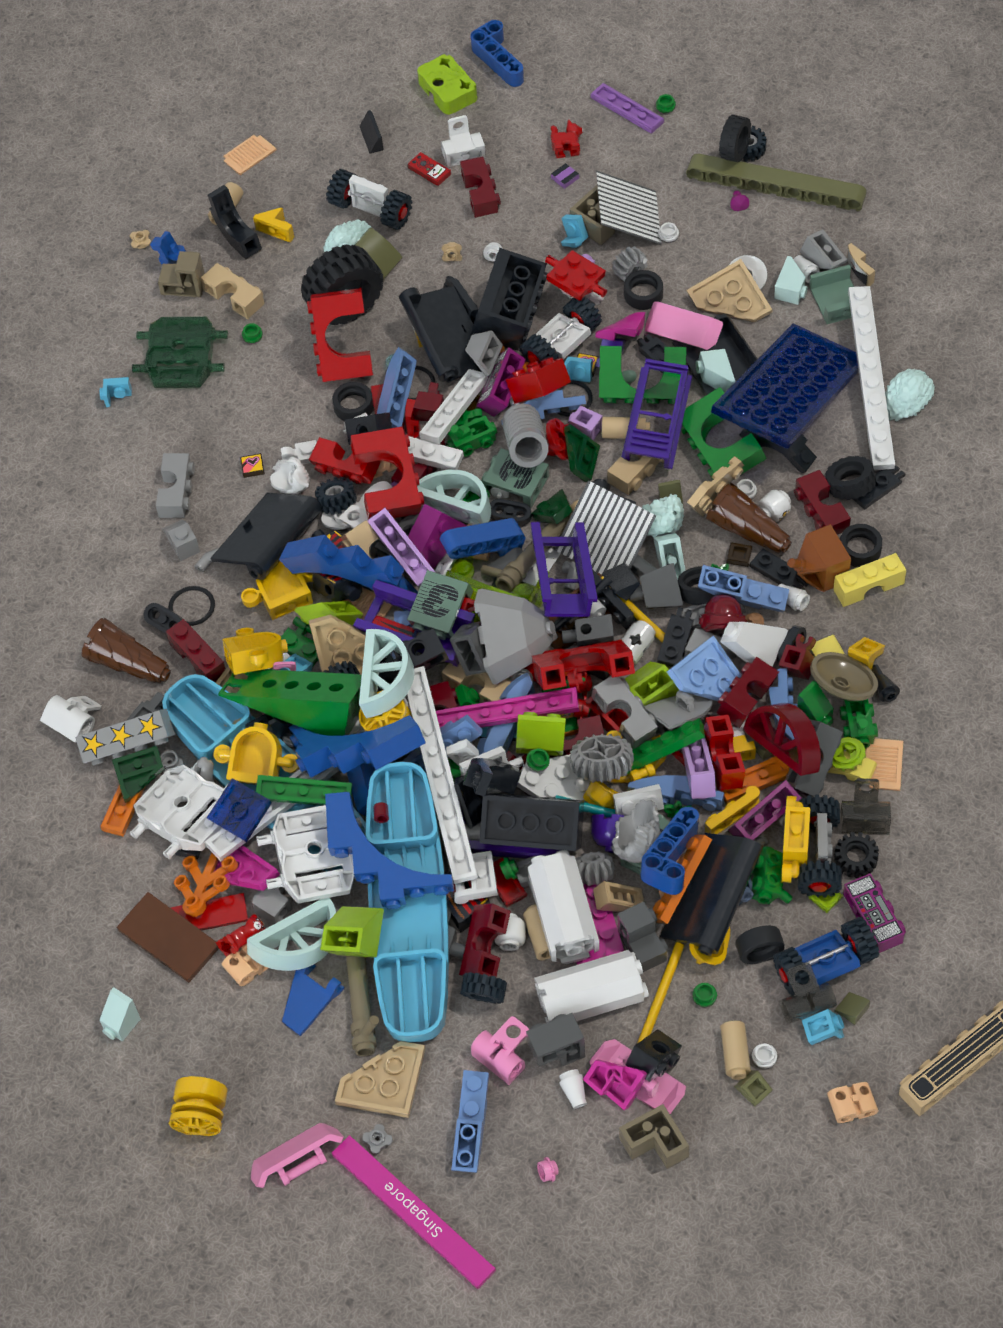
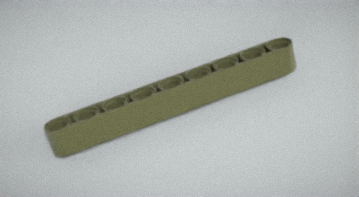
(777, 181)

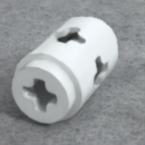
(639, 631)

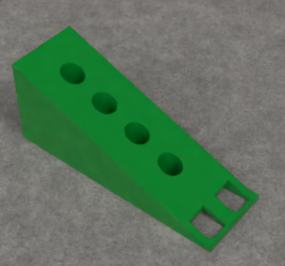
(307, 699)

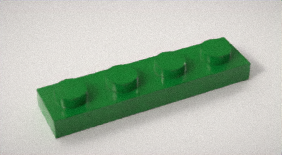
(667, 743)
(299, 790)

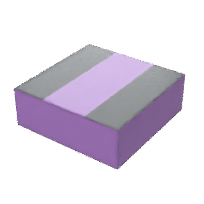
(565, 176)

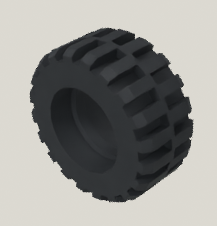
(343, 270)

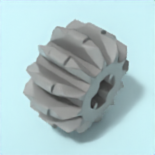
(628, 262)
(595, 868)

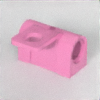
(498, 1053)

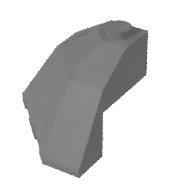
(511, 632)

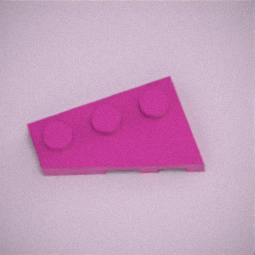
(251, 870)

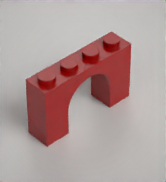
(334, 364)
(389, 446)
(610, 656)

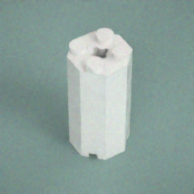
(563, 907)
(592, 987)

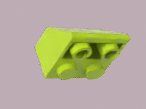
(342, 610)
(652, 683)
(540, 733)
(353, 932)

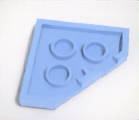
(705, 671)

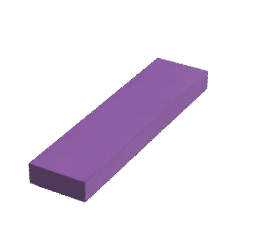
(627, 108)

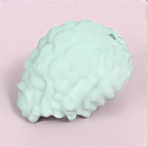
(346, 233)
(908, 394)
(668, 514)

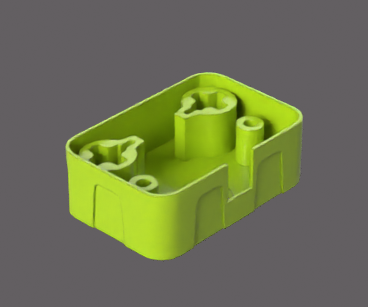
(458, 88)

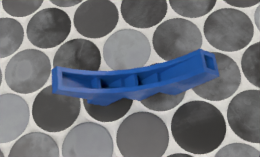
(352, 563)
(347, 752)
(369, 864)

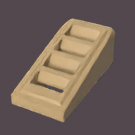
(605, 894)

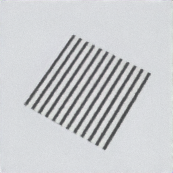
(628, 207)
(612, 528)

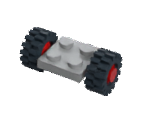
(823, 876)

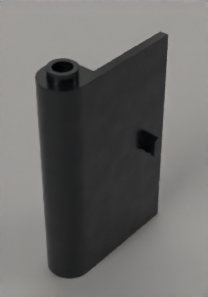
(442, 329)
(736, 348)
(266, 532)
(714, 893)

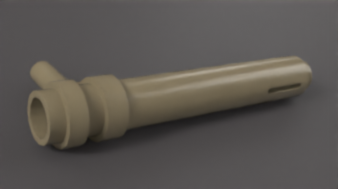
(517, 570)
(363, 1023)

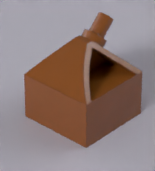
(821, 558)

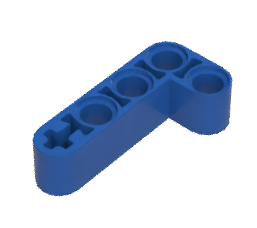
(487, 46)
(483, 538)
(659, 862)

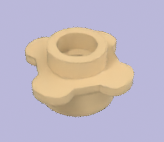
(144, 240)
(451, 247)

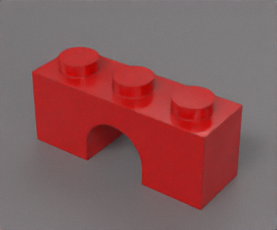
(328, 458)
(726, 763)

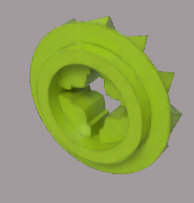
(854, 748)

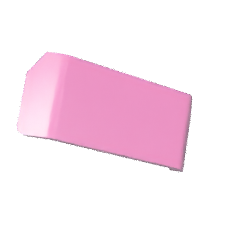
(683, 325)
(659, 1091)
(291, 1151)

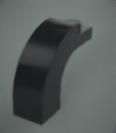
(231, 225)
(798, 453)
(491, 774)

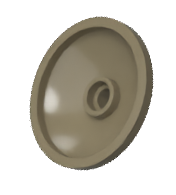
(843, 676)

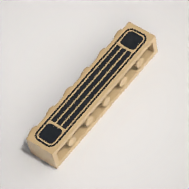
(954, 1063)

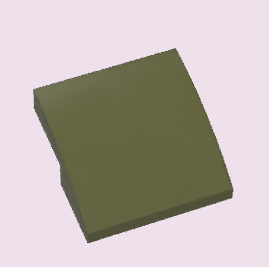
(379, 250)

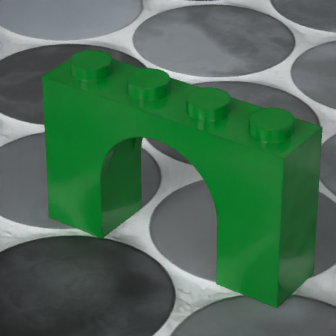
(613, 386)
(697, 424)

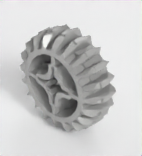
(601, 758)

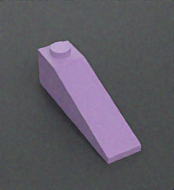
(400, 546)
(699, 769)

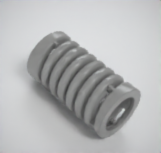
(525, 435)

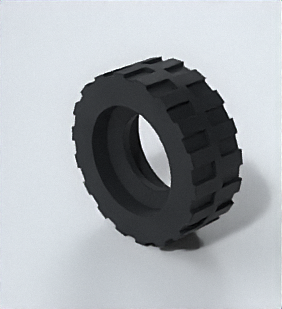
(735, 138)
(853, 488)

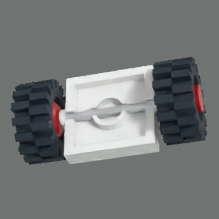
(369, 197)
(562, 332)

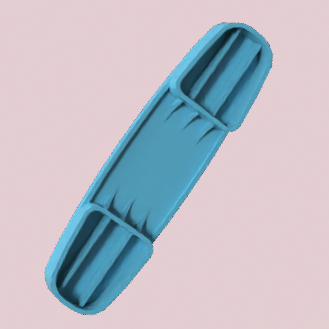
(199, 722)
(413, 939)

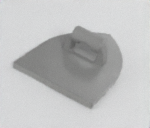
(679, 709)

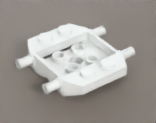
(159, 809)
(292, 837)

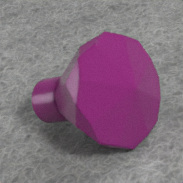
(739, 202)

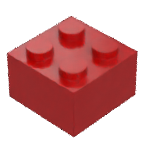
(538, 379)

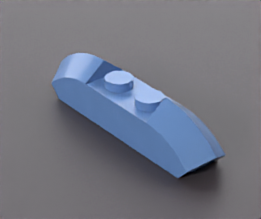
(397, 386)
(503, 734)

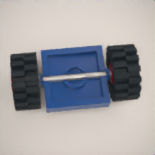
(829, 954)

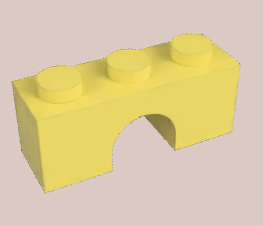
(854, 584)

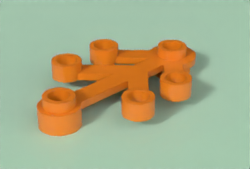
(196, 902)

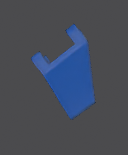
(308, 1000)

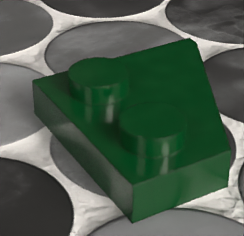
(581, 453)
(553, 509)
(137, 771)

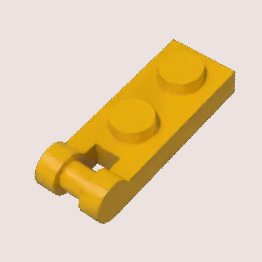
(733, 811)

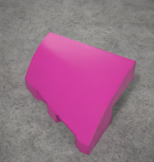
(629, 325)
(615, 1081)

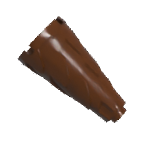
(743, 517)
(122, 653)

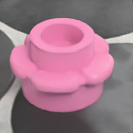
(547, 1170)

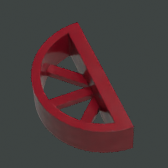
(800, 753)

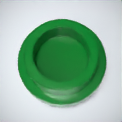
(665, 103)
(252, 333)
(538, 760)
(509, 868)
(704, 994)

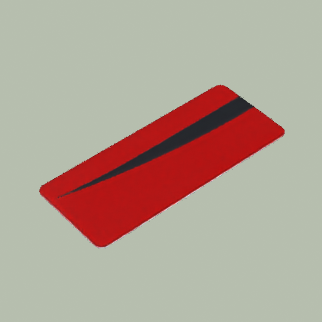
(393, 625)

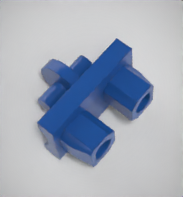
(167, 248)

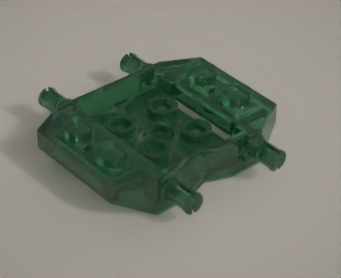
(197, 337)

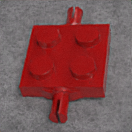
(576, 275)

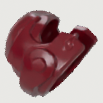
(721, 611)

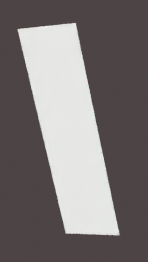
(532, 575)

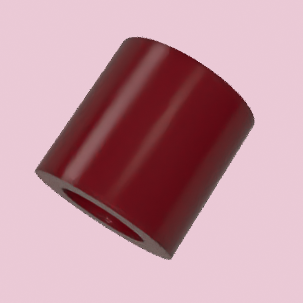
(381, 812)

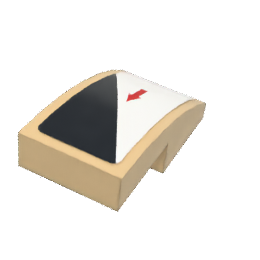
(856, 260)

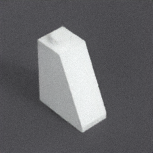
(754, 640)

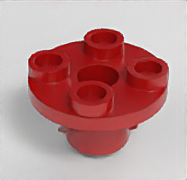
(556, 439)

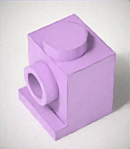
(586, 421)

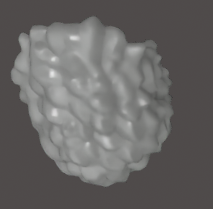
(636, 832)

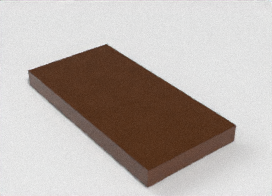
(168, 937)

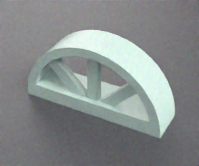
(469, 512)
(392, 694)
(261, 945)

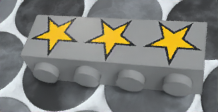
(126, 735)

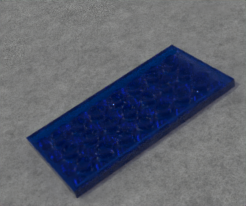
(788, 386)

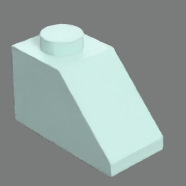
(790, 283)
(715, 369)
(669, 551)
(119, 1015)

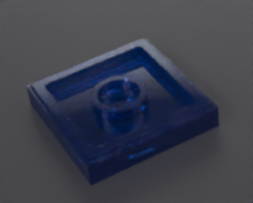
(239, 810)

